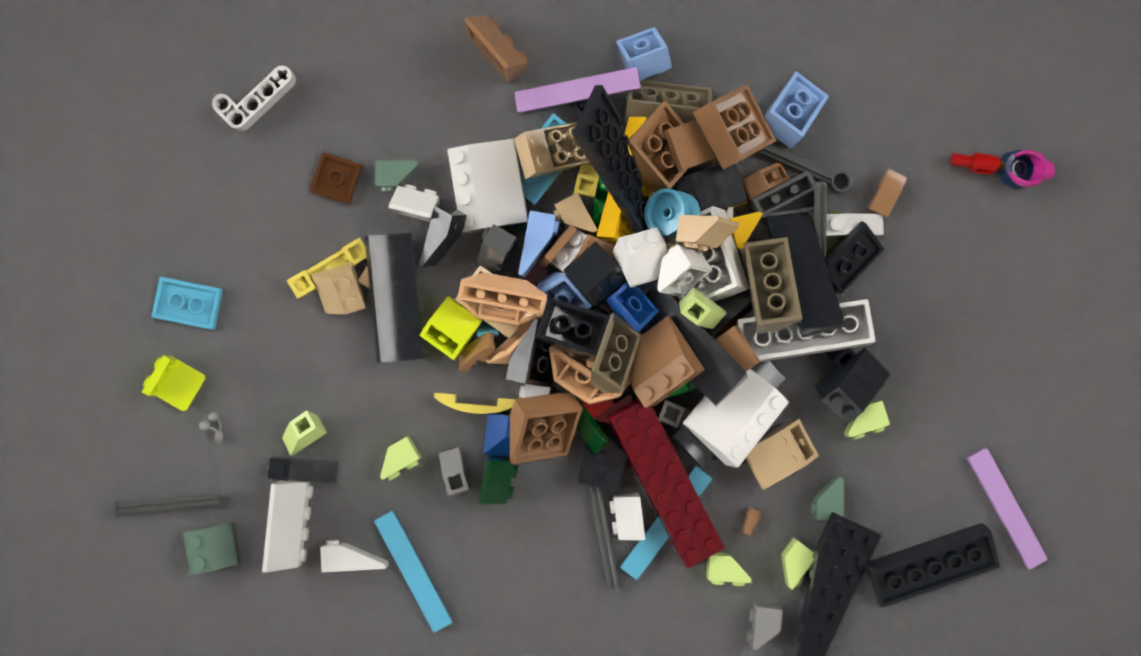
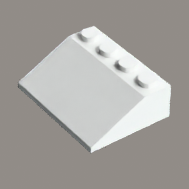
(488, 184)
(727, 270)
(738, 420)
(287, 525)

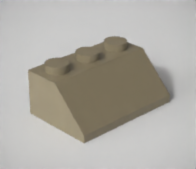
(615, 356)

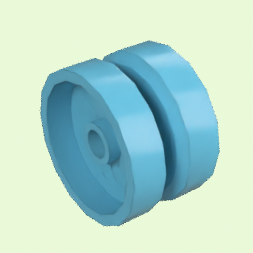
(664, 210)

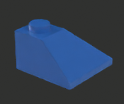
(632, 306)
(497, 435)

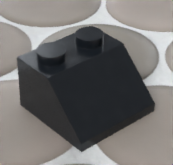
(596, 274)

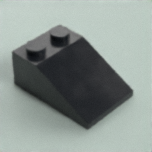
(714, 187)
(572, 328)
(531, 360)
(853, 385)
(605, 467)

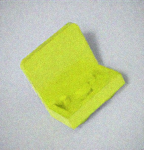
(174, 382)

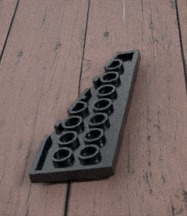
(607, 150)
(837, 570)

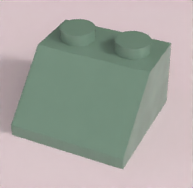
(211, 548)

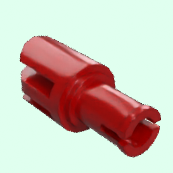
(976, 163)

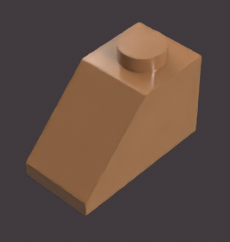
(764, 180)

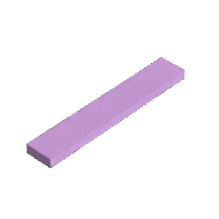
(576, 90)
(1007, 508)

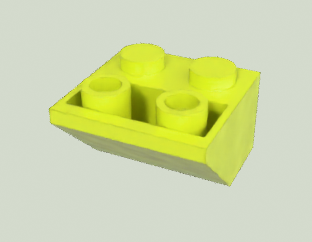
(451, 328)

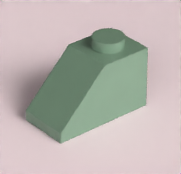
(394, 173)
(829, 499)

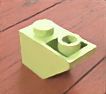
(701, 309)
(872, 419)
(303, 432)
(398, 456)
(796, 561)
(724, 568)

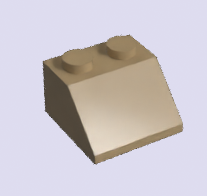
(573, 212)
(704, 231)
(340, 289)

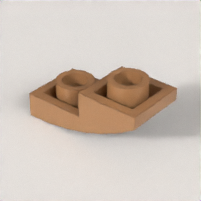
(888, 192)
(477, 350)

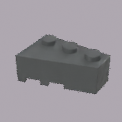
(788, 198)
(496, 249)

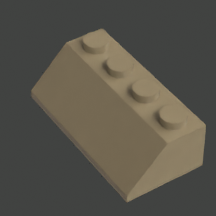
(681, 98)
(772, 284)

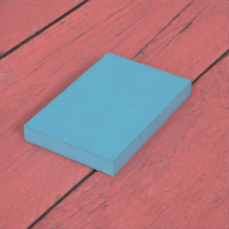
(187, 303)

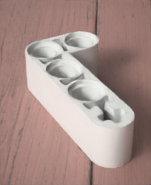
(256, 95)

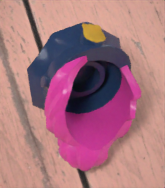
(1024, 169)

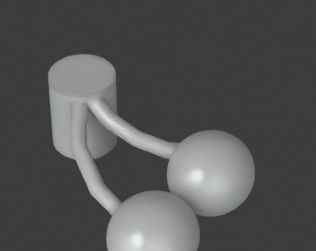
(205, 425)

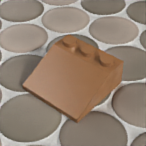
(496, 46)
(734, 126)
(652, 149)
(662, 363)
(543, 426)

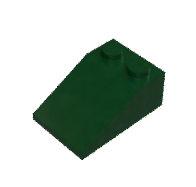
(497, 481)

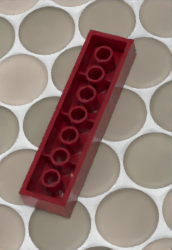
(665, 482)

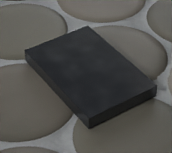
(852, 256)

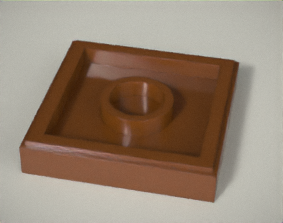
(336, 178)

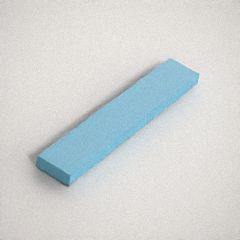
(656, 535)
(413, 571)

